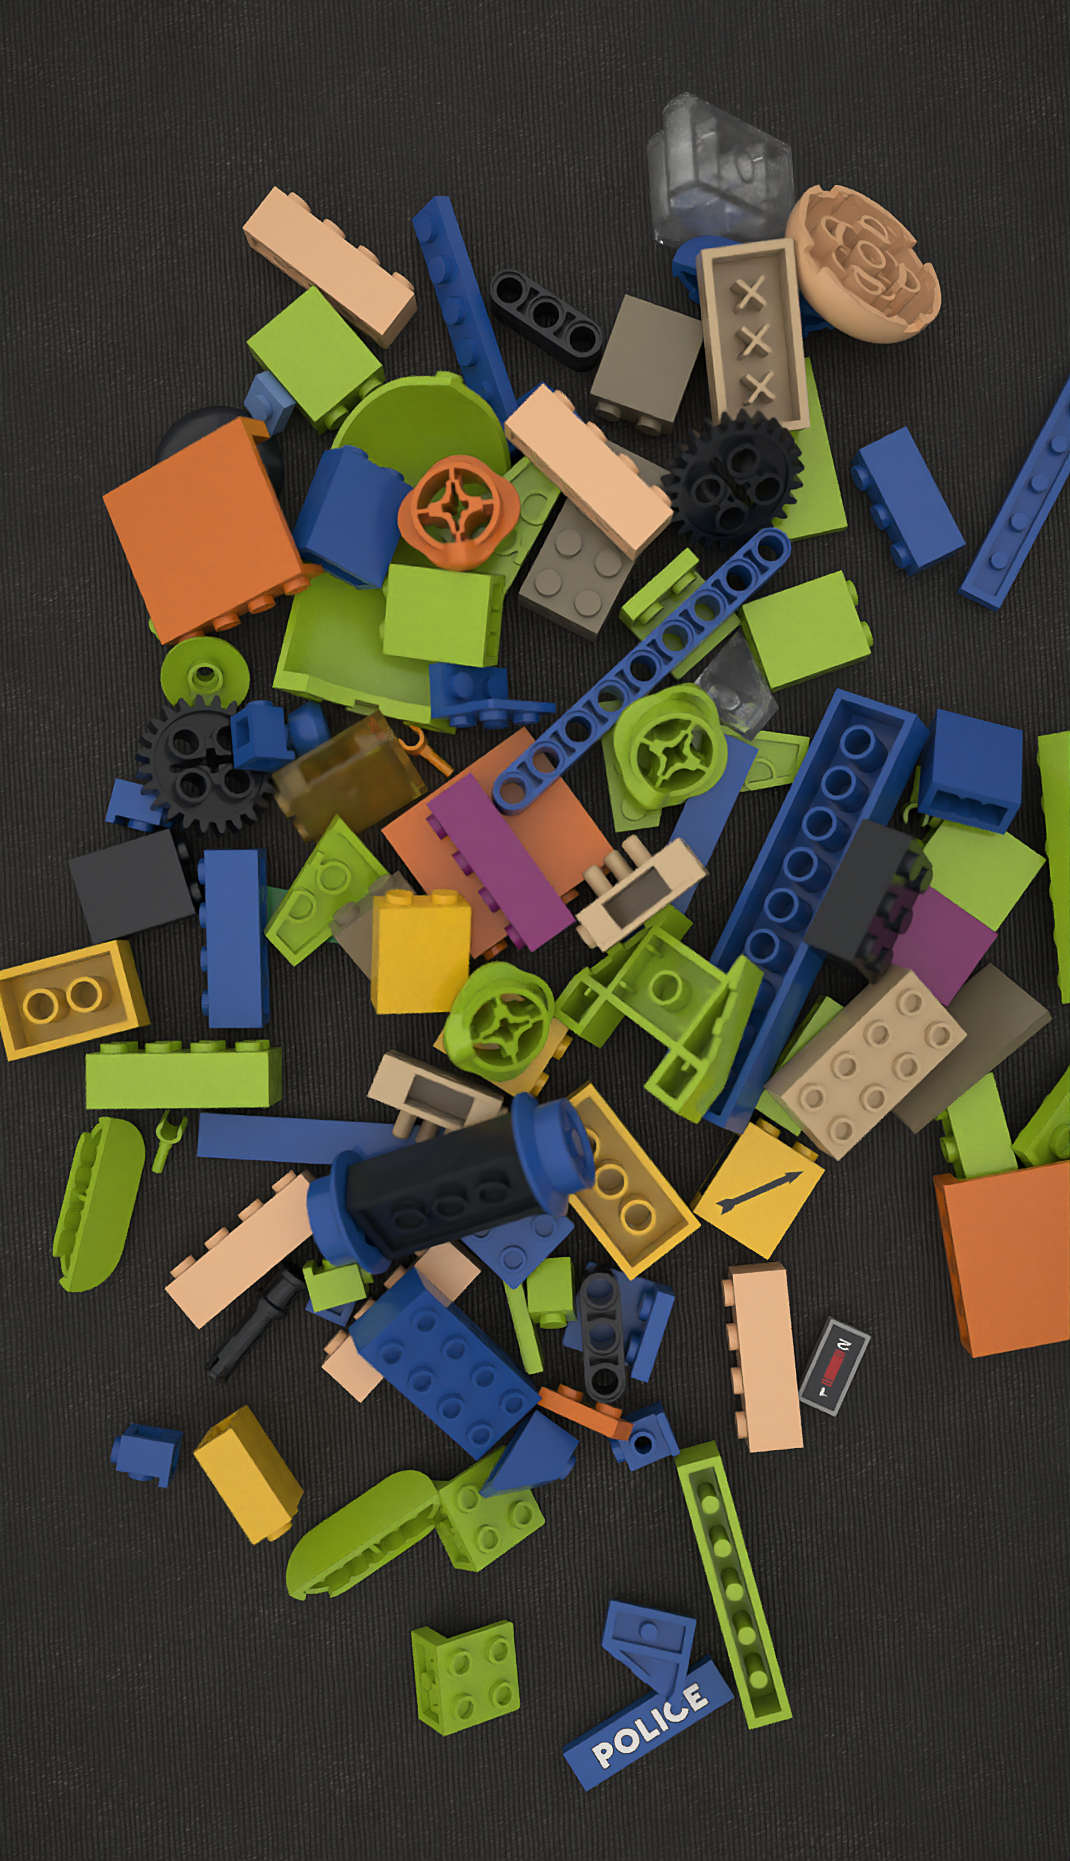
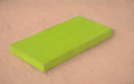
(819, 501)

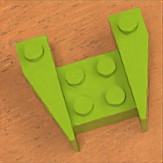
(675, 1000)

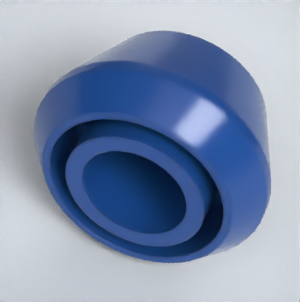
(307, 728)

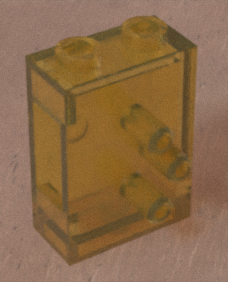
(354, 774)

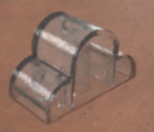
(716, 177)

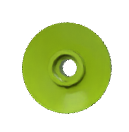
(229, 676)

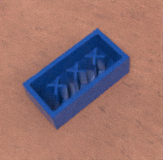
(444, 1363)

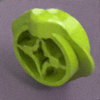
(659, 784)
(521, 1027)

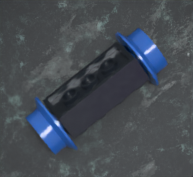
(451, 1185)

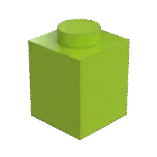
(552, 1293)

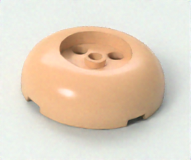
(861, 267)

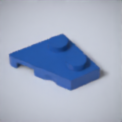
(651, 1644)

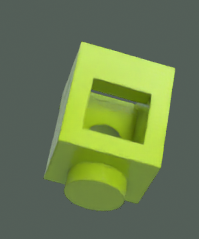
(335, 1285)

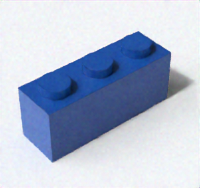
(906, 502)

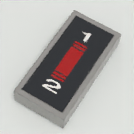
(832, 1365)

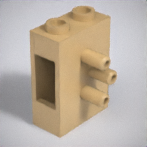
(639, 892)
(431, 1095)

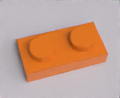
(600, 1418)

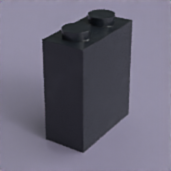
(137, 886)

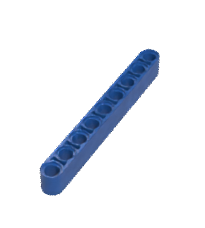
(652, 653)

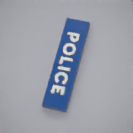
(646, 1725)

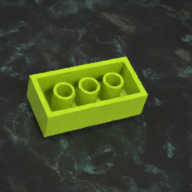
(184, 1078)

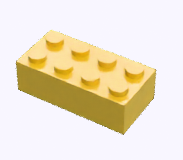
(632, 1202)

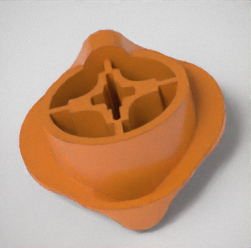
(418, 512)

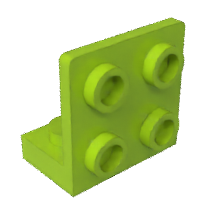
(662, 597)
(482, 1528)
(465, 1676)

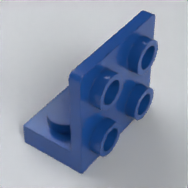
(479, 695)
(519, 1246)
(644, 1319)

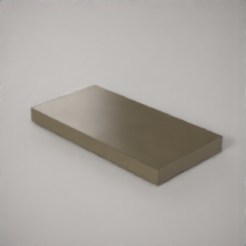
(997, 1022)

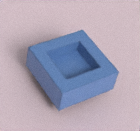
(269, 402)

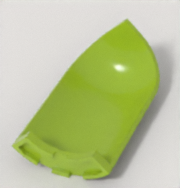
(333, 628)

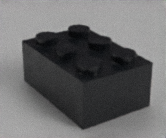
(869, 902)

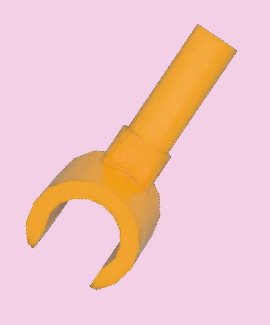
(423, 749)

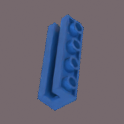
(236, 942)

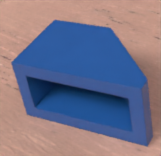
(532, 1458)

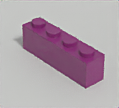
(500, 863)

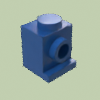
(260, 738)
(129, 803)
(647, 1422)
(148, 1453)

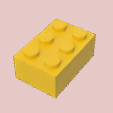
(70, 999)

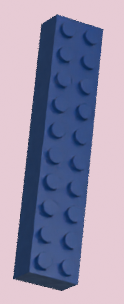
(847, 775)

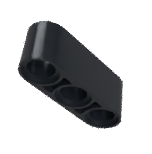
(537, 302)
(602, 1354)

